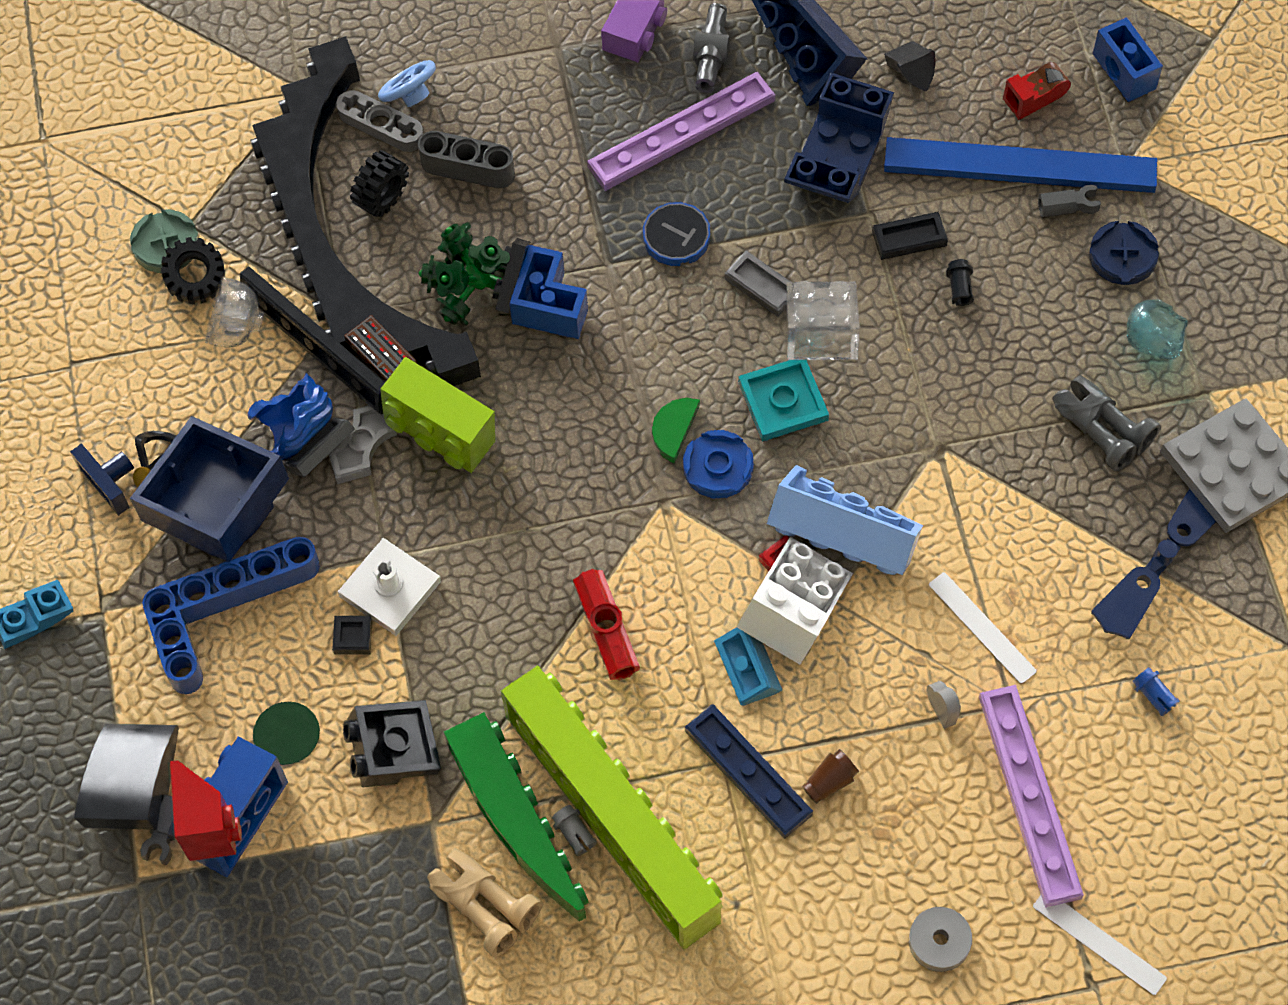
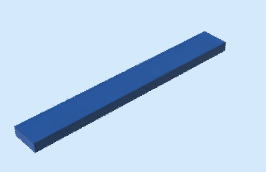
(1020, 164)

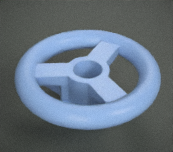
(409, 84)

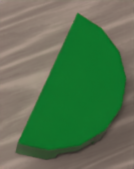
(673, 425)

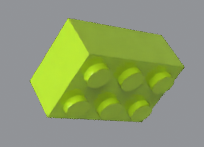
(438, 415)

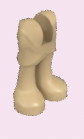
(464, 896)

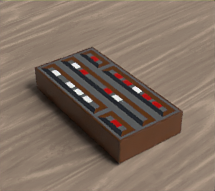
(377, 347)

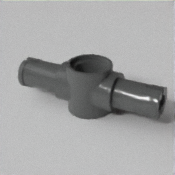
(711, 48)

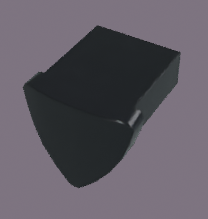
(913, 63)

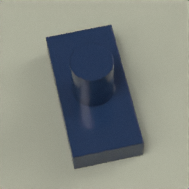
(104, 476)

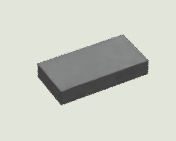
(759, 282)

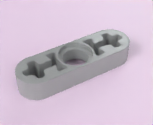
(374, 108)

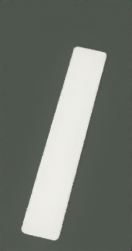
(982, 627)
(1103, 945)

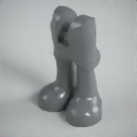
(1097, 404)

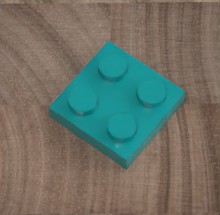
(783, 398)

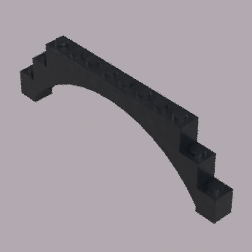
(290, 155)

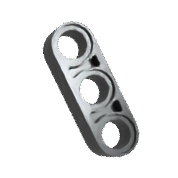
(454, 149)

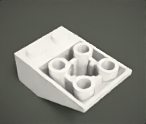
(794, 600)

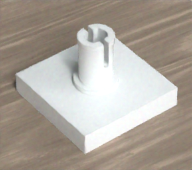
(389, 586)

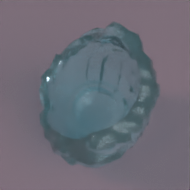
(1156, 329)

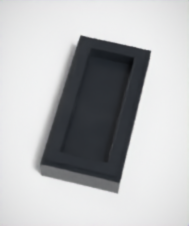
(909, 235)

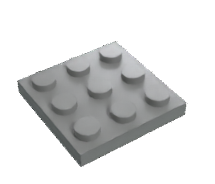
(1232, 464)

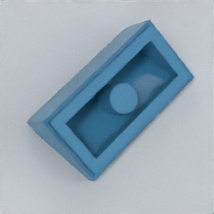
(747, 666)

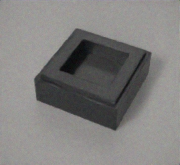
(352, 635)

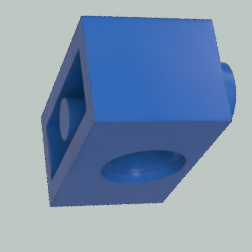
(1127, 59)

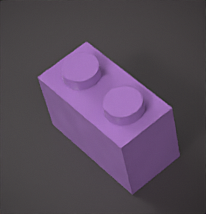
(632, 27)

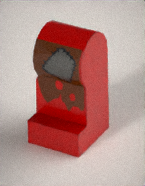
(1035, 89)

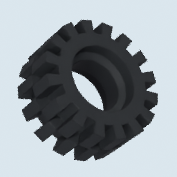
(379, 183)
(192, 250)

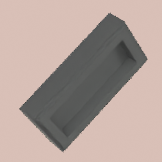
(319, 447)

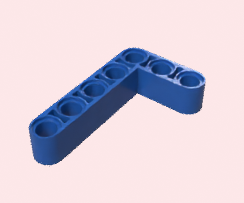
(218, 599)

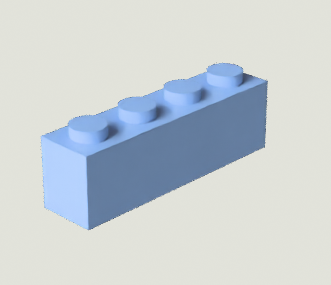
(843, 523)

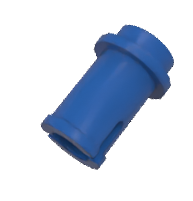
(1155, 691)

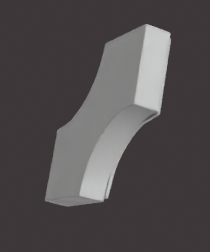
(354, 454)

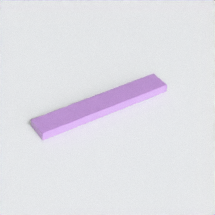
(681, 131)
(1030, 796)

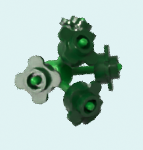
(454, 278)

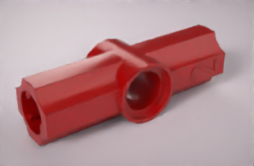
(611, 642)

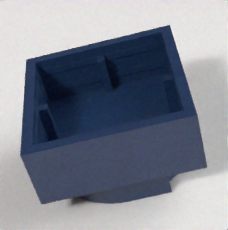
(210, 489)

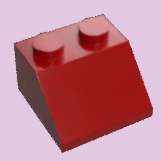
(201, 816)

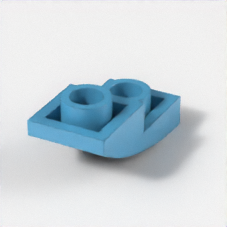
(34, 614)

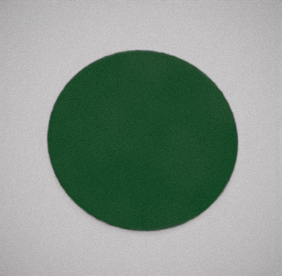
(287, 731)

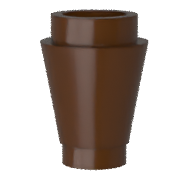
(830, 776)

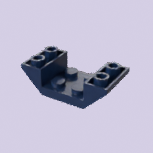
(841, 139)

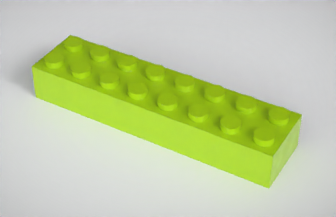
(612, 807)

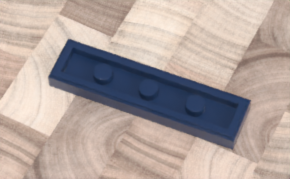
(748, 771)

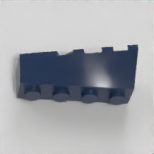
(810, 44)

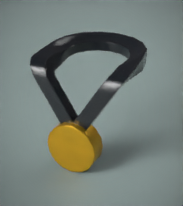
(141, 439)

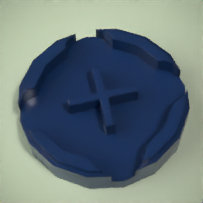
(1124, 252)

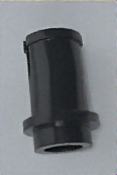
(961, 288)

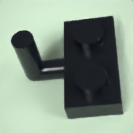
(504, 288)

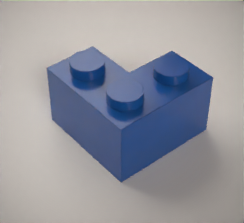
(542, 299)

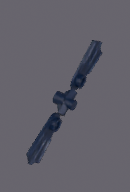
(1128, 602)

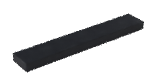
(315, 340)

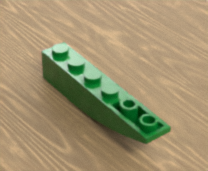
(510, 809)

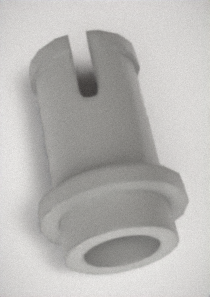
(572, 827)

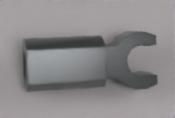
(1068, 202)
(164, 833)

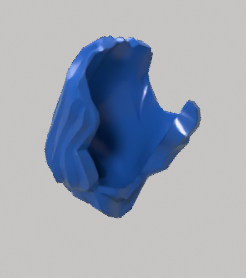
(294, 416)

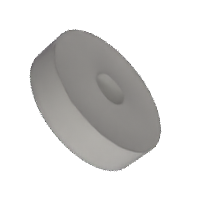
(933, 955)

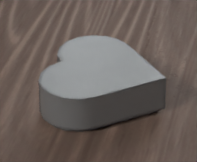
(944, 703)

